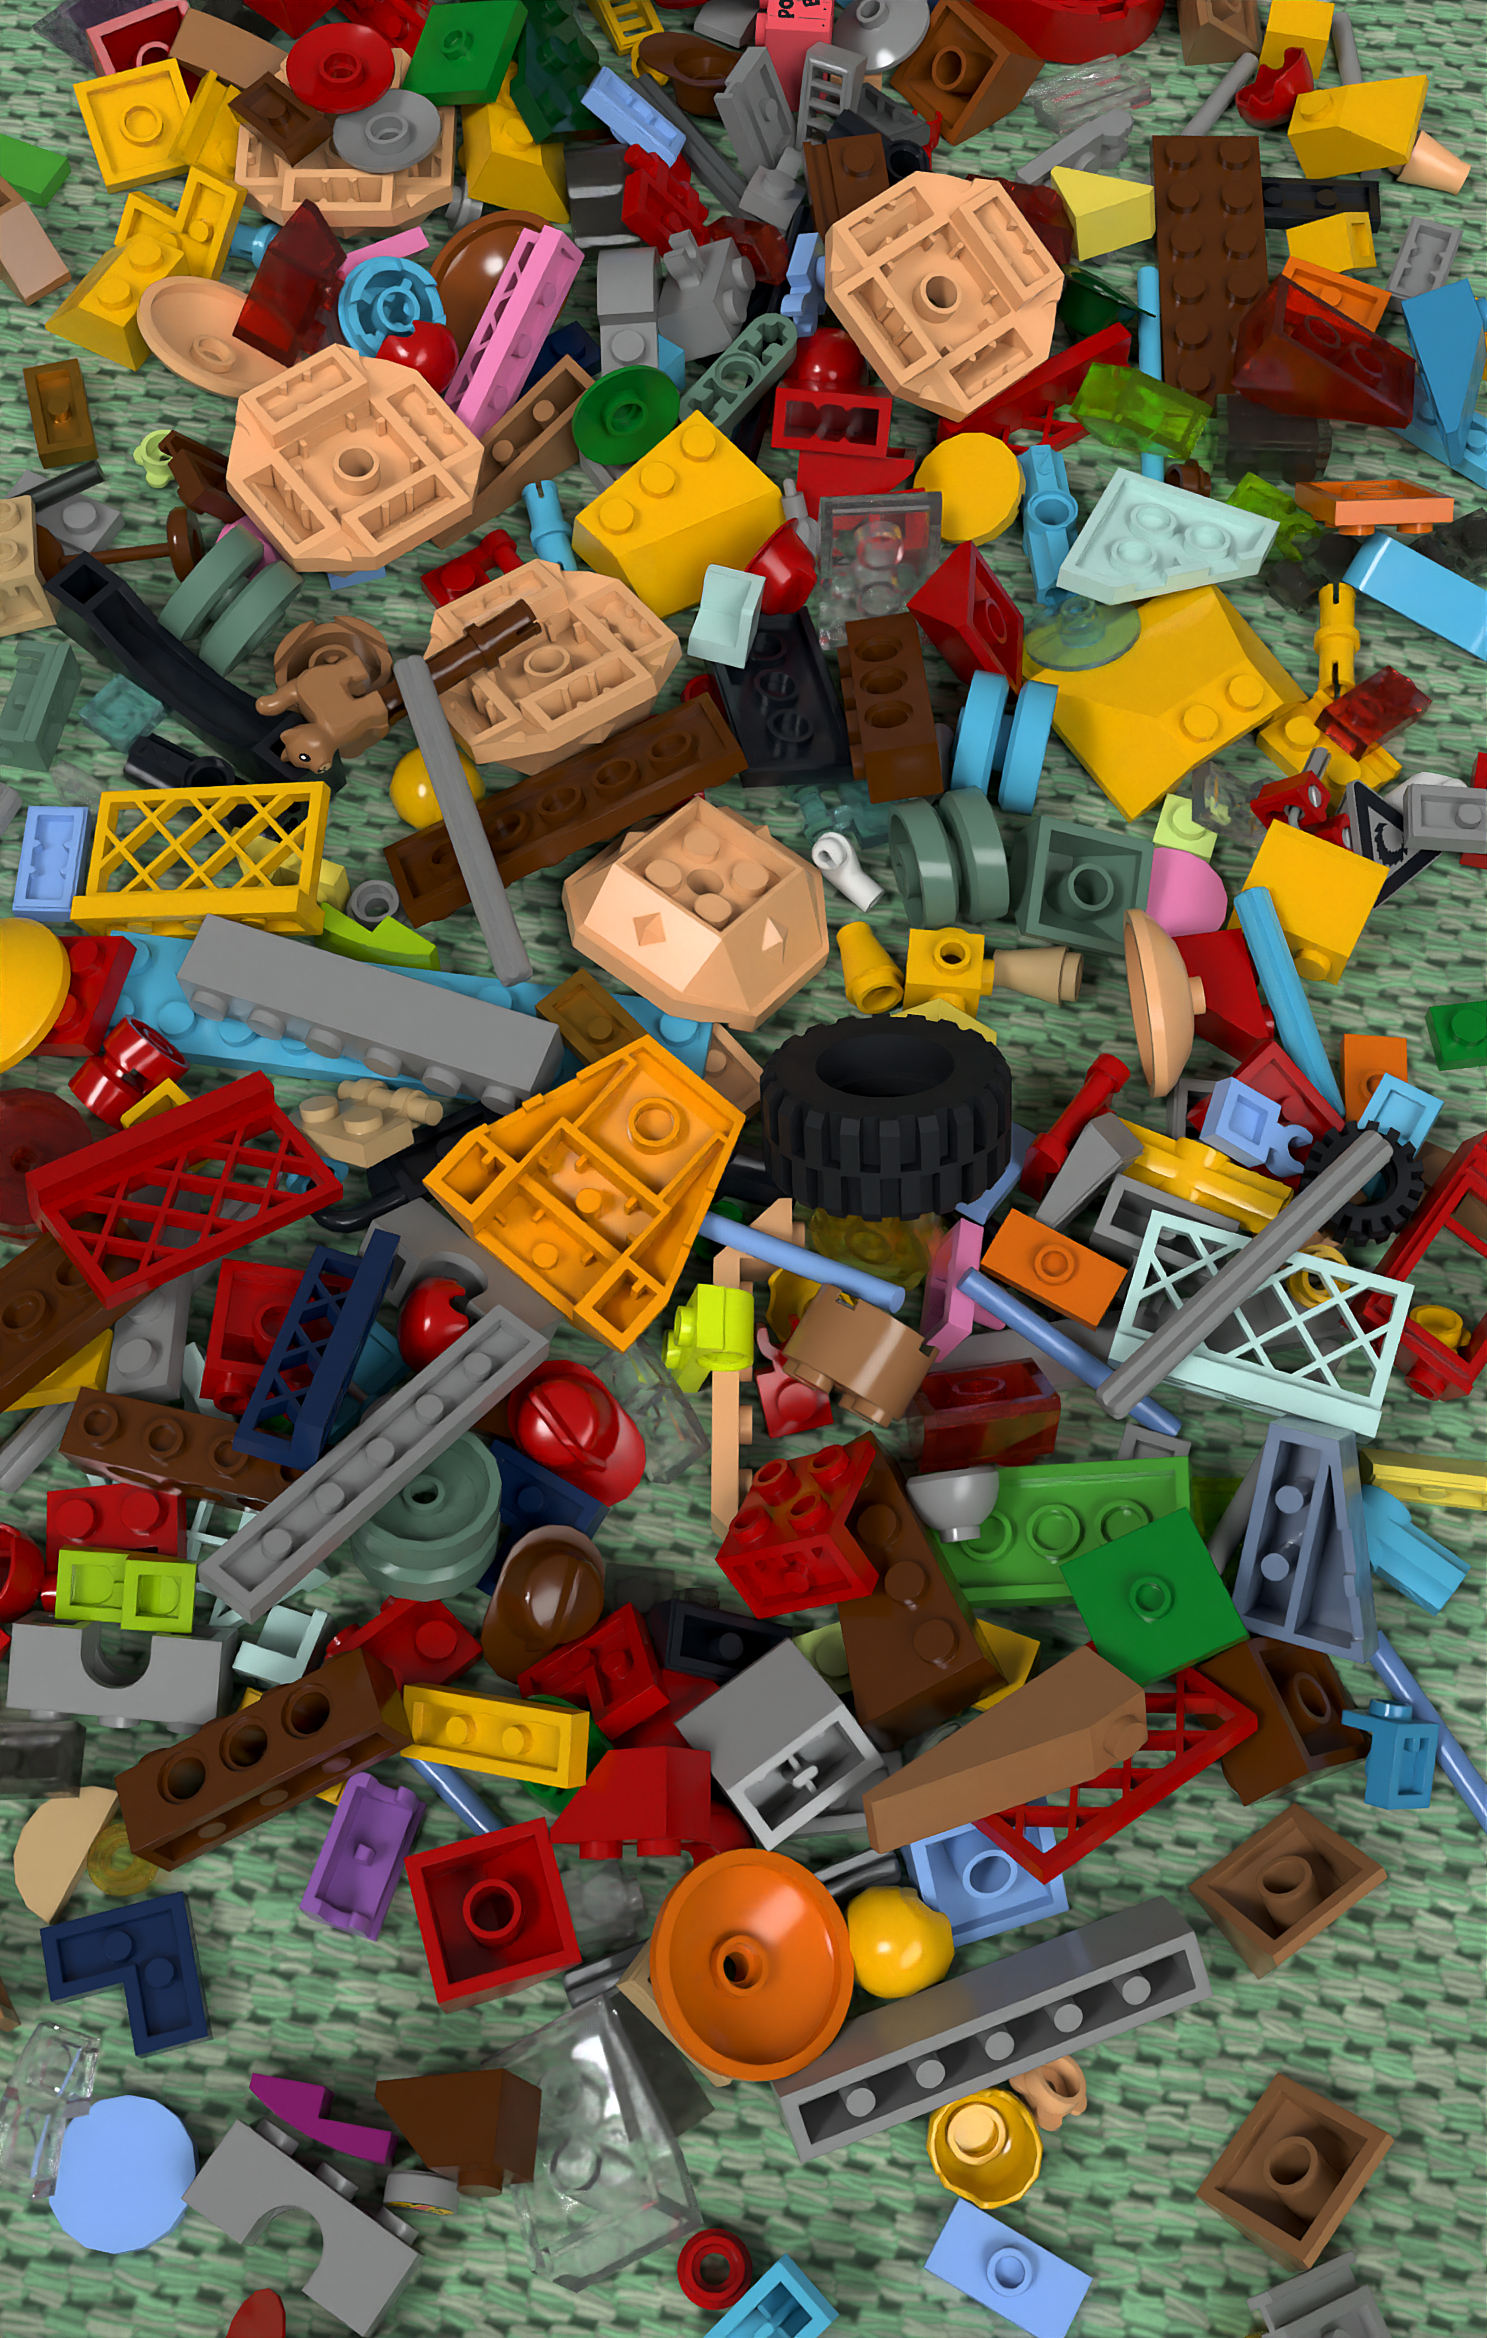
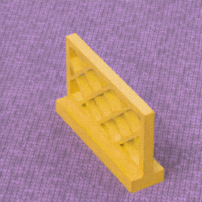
(181, 911)

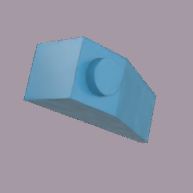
(1450, 355)

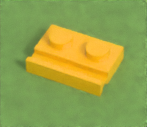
(209, 129)
(1295, 735)

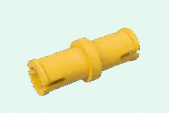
(1336, 639)

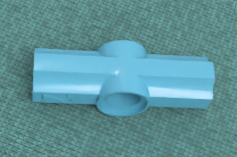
(1047, 519)
(1406, 1554)

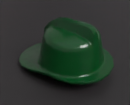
(1091, 304)

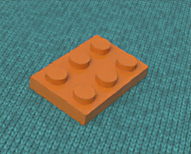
(1361, 504)

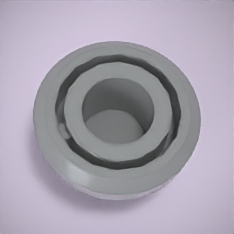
(955, 1500)

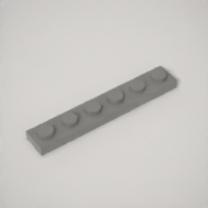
(372, 1464)

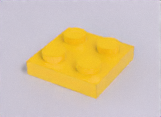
(135, 122)

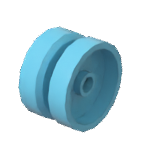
(1001, 742)

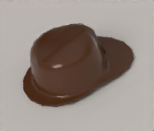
(694, 67)
(543, 1598)

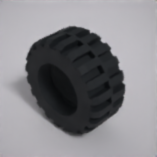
(886, 1116)

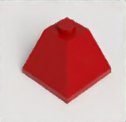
(845, 475)

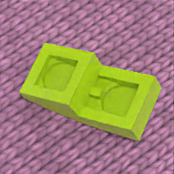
(387, 945)
(126, 1588)

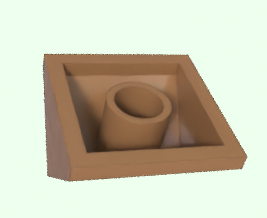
(1218, 30)
(1284, 1887)
(1293, 2172)

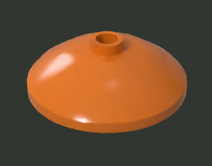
(787, 1956)

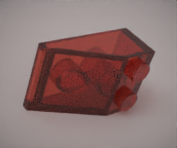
(1320, 362)

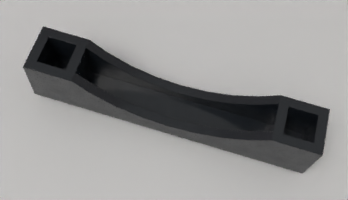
(124, 634)

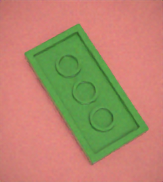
(1055, 1516)

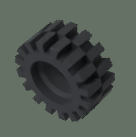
(1401, 1180)

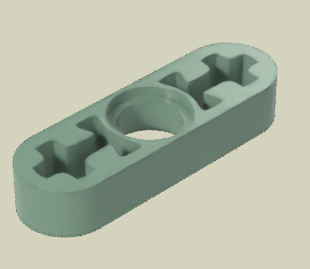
(743, 356)

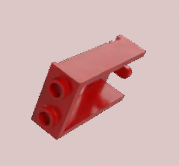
(1428, 1363)

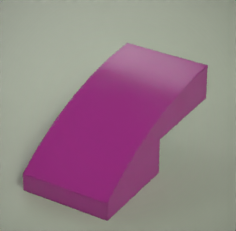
(309, 2109)

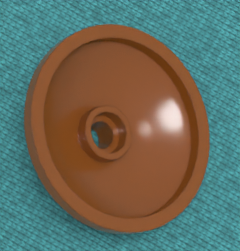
(473, 265)

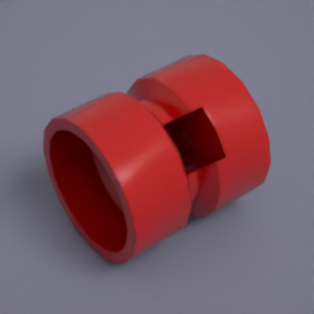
(107, 1082)

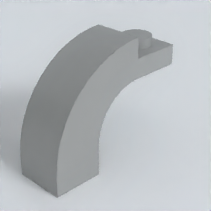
(628, 307)

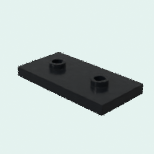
(784, 707)

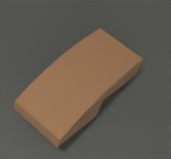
(228, 50)

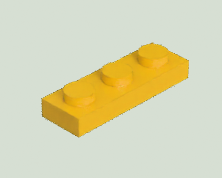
(497, 1734)

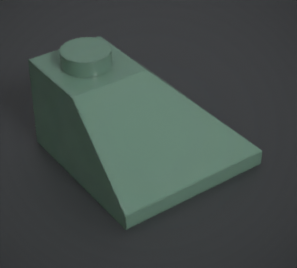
(1076, 883)

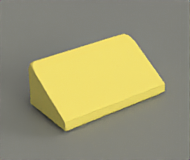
(1426, 1478)

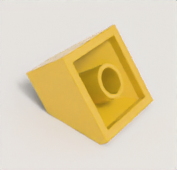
(1357, 126)

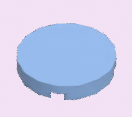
(124, 2175)

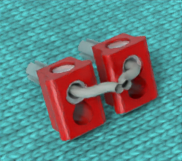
(1303, 802)

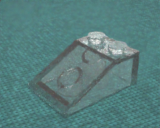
(873, 558)
(606, 2157)

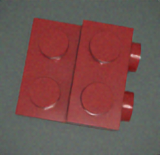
(245, 1325)

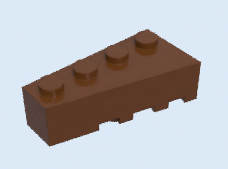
(915, 1640)

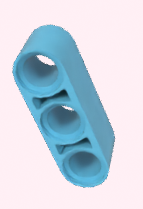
(1421, 592)

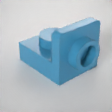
(1400, 1756)

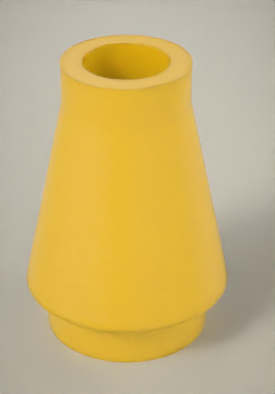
(869, 973)

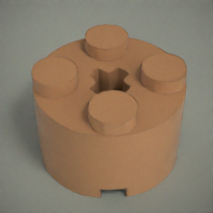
(328, 644)
(859, 1354)

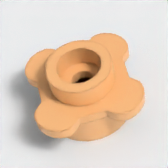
(1052, 2091)

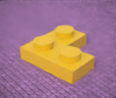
(200, 226)

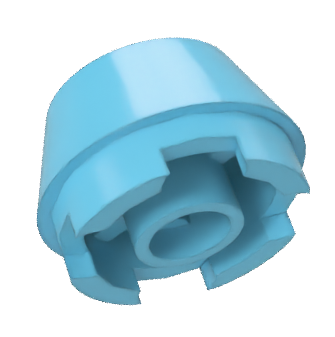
(384, 300)

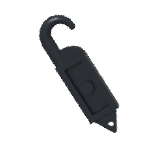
(400, 1176)

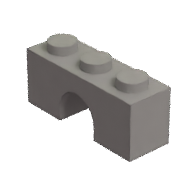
(437, 1247)
(62, 1671)
(362, 2258)

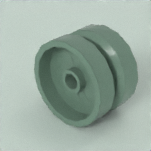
(223, 594)
(948, 859)
(437, 1529)

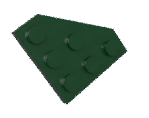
(554, 74)

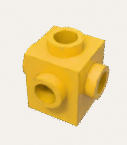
(947, 967)

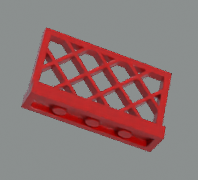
(159, 1155)
(1148, 1784)

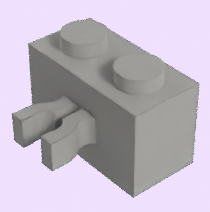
(704, 295)
(1123, 1226)

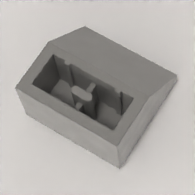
(779, 1743)

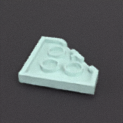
(1161, 541)

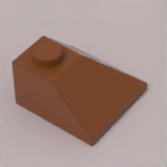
(966, 70)

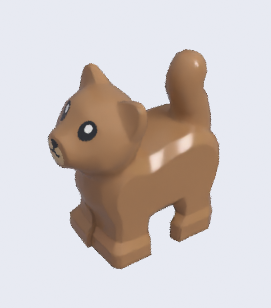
(333, 714)

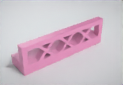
(513, 328)

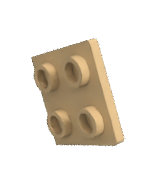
(21, 581)

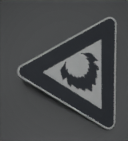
(1379, 836)

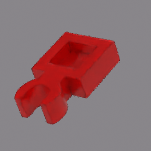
(784, 1402)

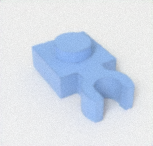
(807, 284)
(1247, 1129)

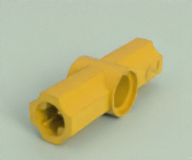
(1207, 1179)

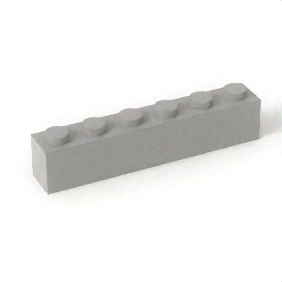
(369, 1015)
(993, 2026)

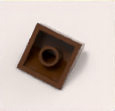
(1297, 1715)

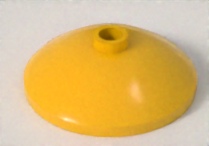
(32, 986)

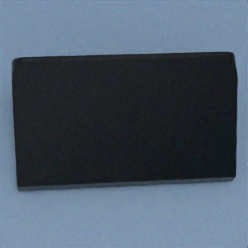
(710, 1640)

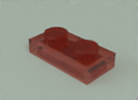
(758, 242)
(1373, 712)

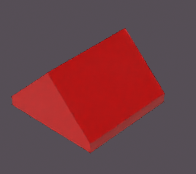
(139, 40)
(972, 619)

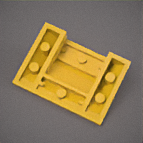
(1171, 699)

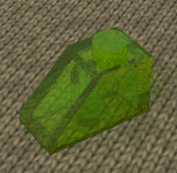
(1139, 412)

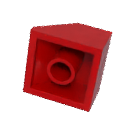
(492, 1914)

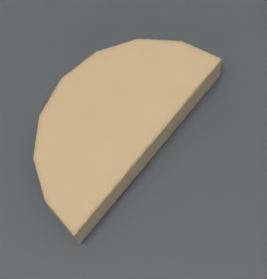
(56, 1847)

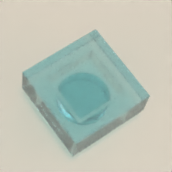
(122, 713)

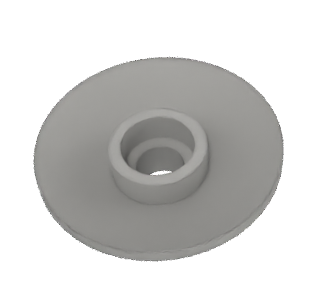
(882, 30)
(388, 134)

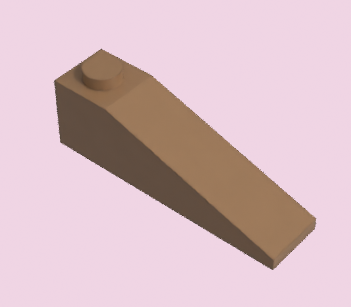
(526, 446)
(1027, 1746)

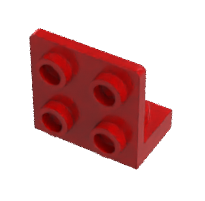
(790, 1534)

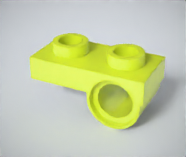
(710, 1335)

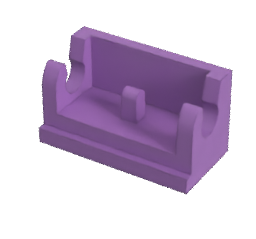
(363, 1856)

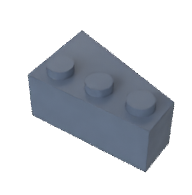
(1307, 1544)

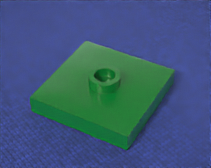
(465, 51)
(1154, 1600)

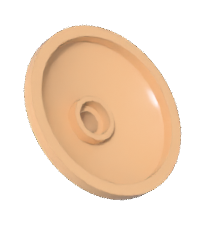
(191, 330)
(1160, 1000)

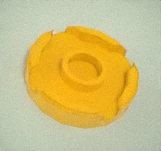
(978, 486)

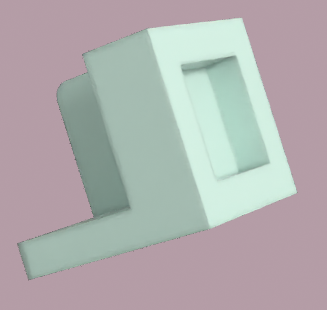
(727, 616)
(286, 1649)

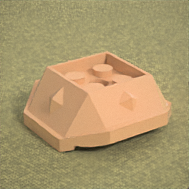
(348, 197)
(970, 256)
(350, 462)
(567, 687)
(702, 915)

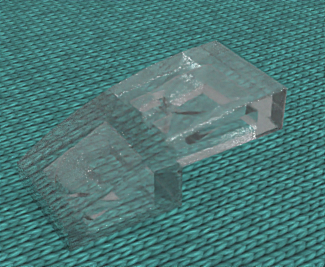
(1223, 804)
(657, 1407)
(45, 2089)

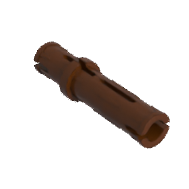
(469, 654)

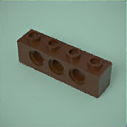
(889, 709)
(171, 1452)
(176, 1823)

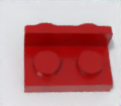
(414, 1641)

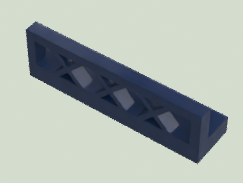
(329, 1359)

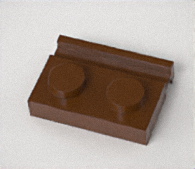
(842, 177)
(201, 477)

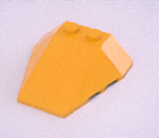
(597, 1187)

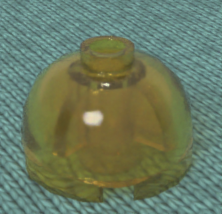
(886, 1249)

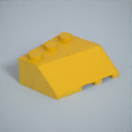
(678, 513)

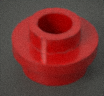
(688, 2269)

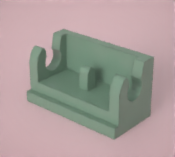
(38, 704)

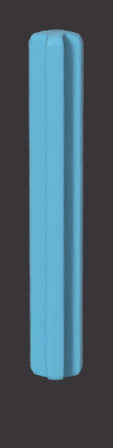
(1285, 992)

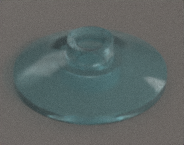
(1081, 634)

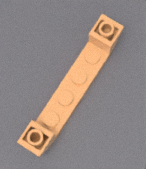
(730, 1420)

